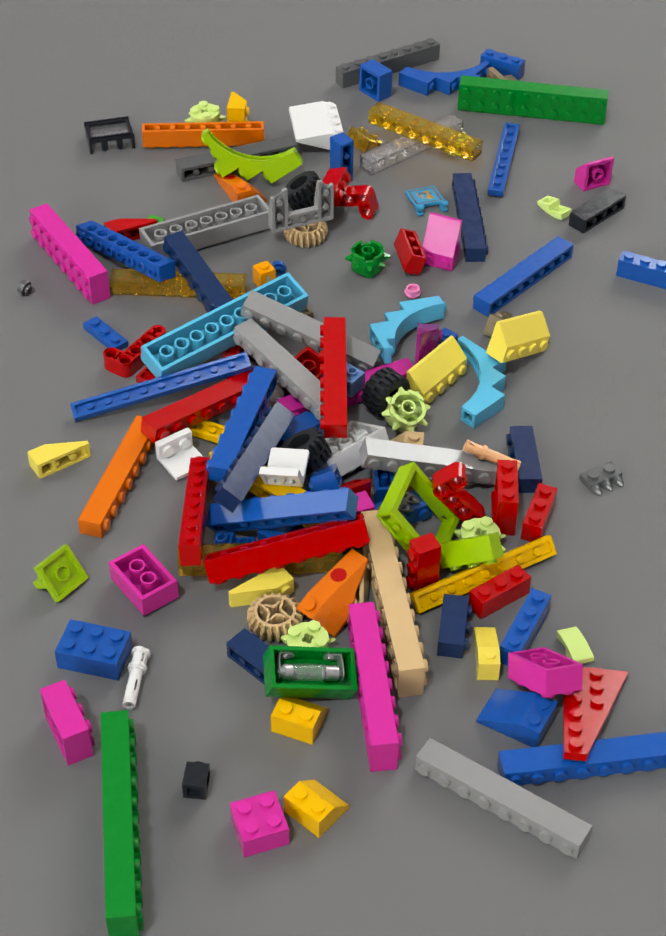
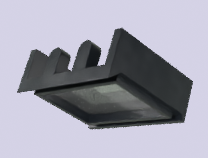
(109, 130)

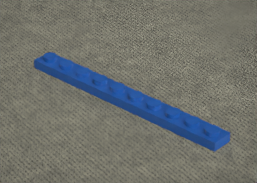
(160, 386)

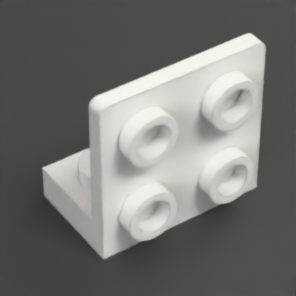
(175, 453)
(285, 467)

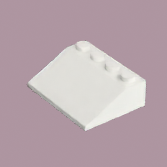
(315, 123)
(346, 450)

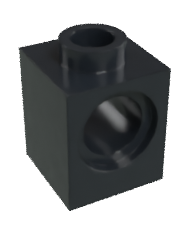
(196, 780)

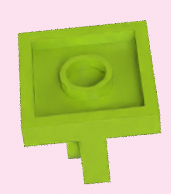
(60, 573)

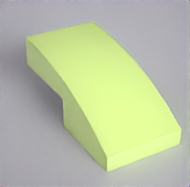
(552, 206)
(575, 645)

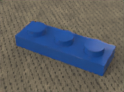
(105, 333)

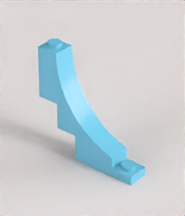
(398, 323)

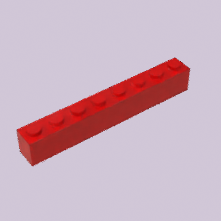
(334, 377)
(194, 408)
(194, 513)
(285, 549)

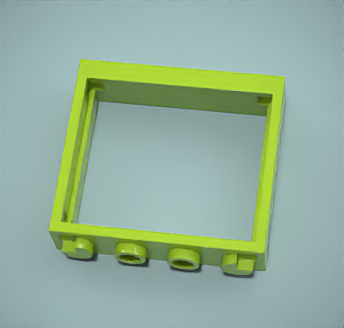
(396, 523)

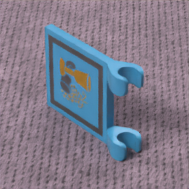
(426, 197)

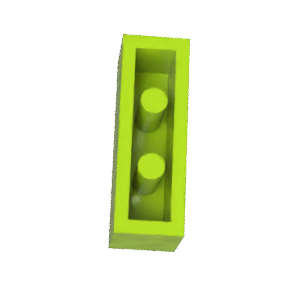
(471, 551)

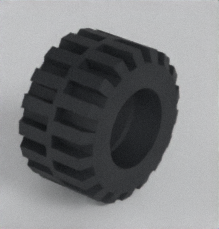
(302, 190)
(380, 386)
(311, 440)

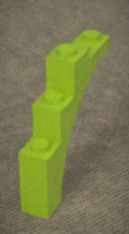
(249, 165)

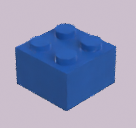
(375, 80)

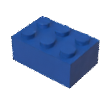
(94, 649)

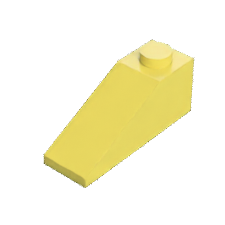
(57, 456)
(270, 581)
(487, 653)

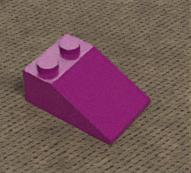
(426, 340)

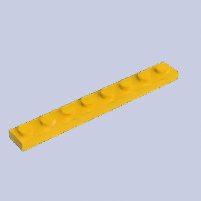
(472, 577)

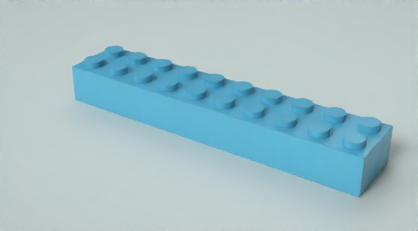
(214, 331)

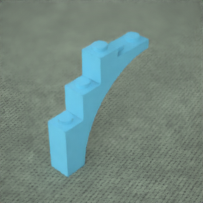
(489, 396)

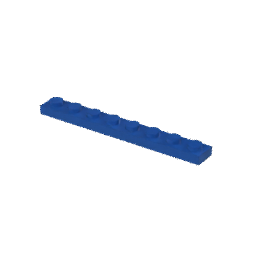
(503, 159)

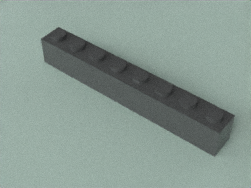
(395, 59)
(203, 164)

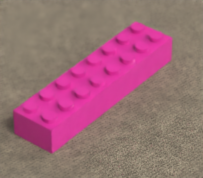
(69, 254)
(374, 688)

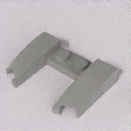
(323, 209)

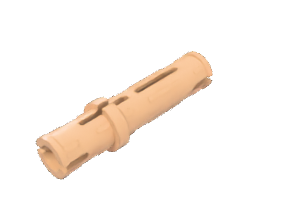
(484, 452)

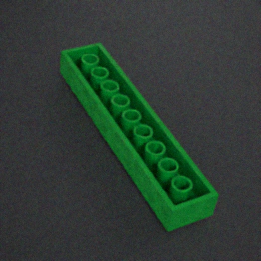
(532, 99)
(121, 825)

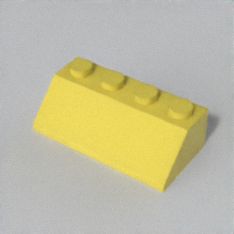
(519, 337)
(438, 370)

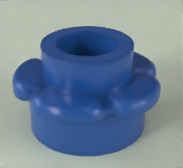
(280, 267)

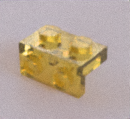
(362, 138)

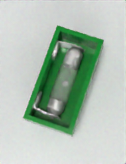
(309, 672)

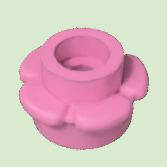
(412, 291)

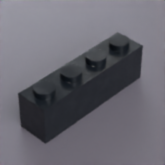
(597, 210)

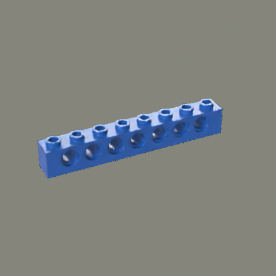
(126, 251)

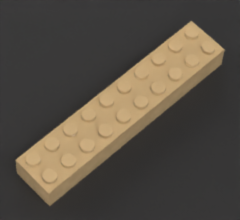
(393, 603)

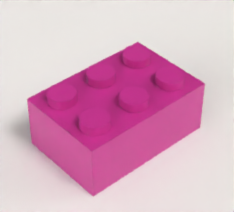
(143, 579)
(545, 672)
(67, 722)

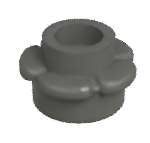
(24, 288)

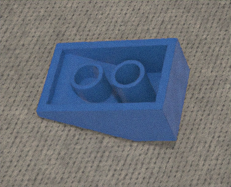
(519, 715)

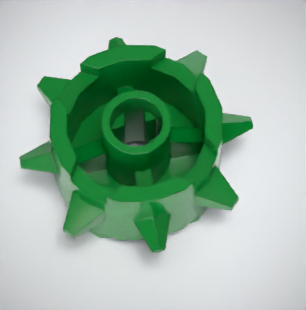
(367, 258)

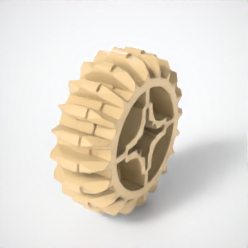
(307, 235)
(274, 612)

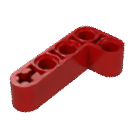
(363, 197)
(129, 362)
(449, 488)

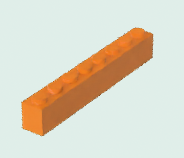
(189, 134)
(115, 482)

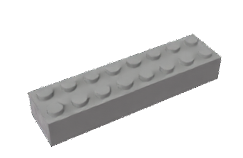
(211, 225)

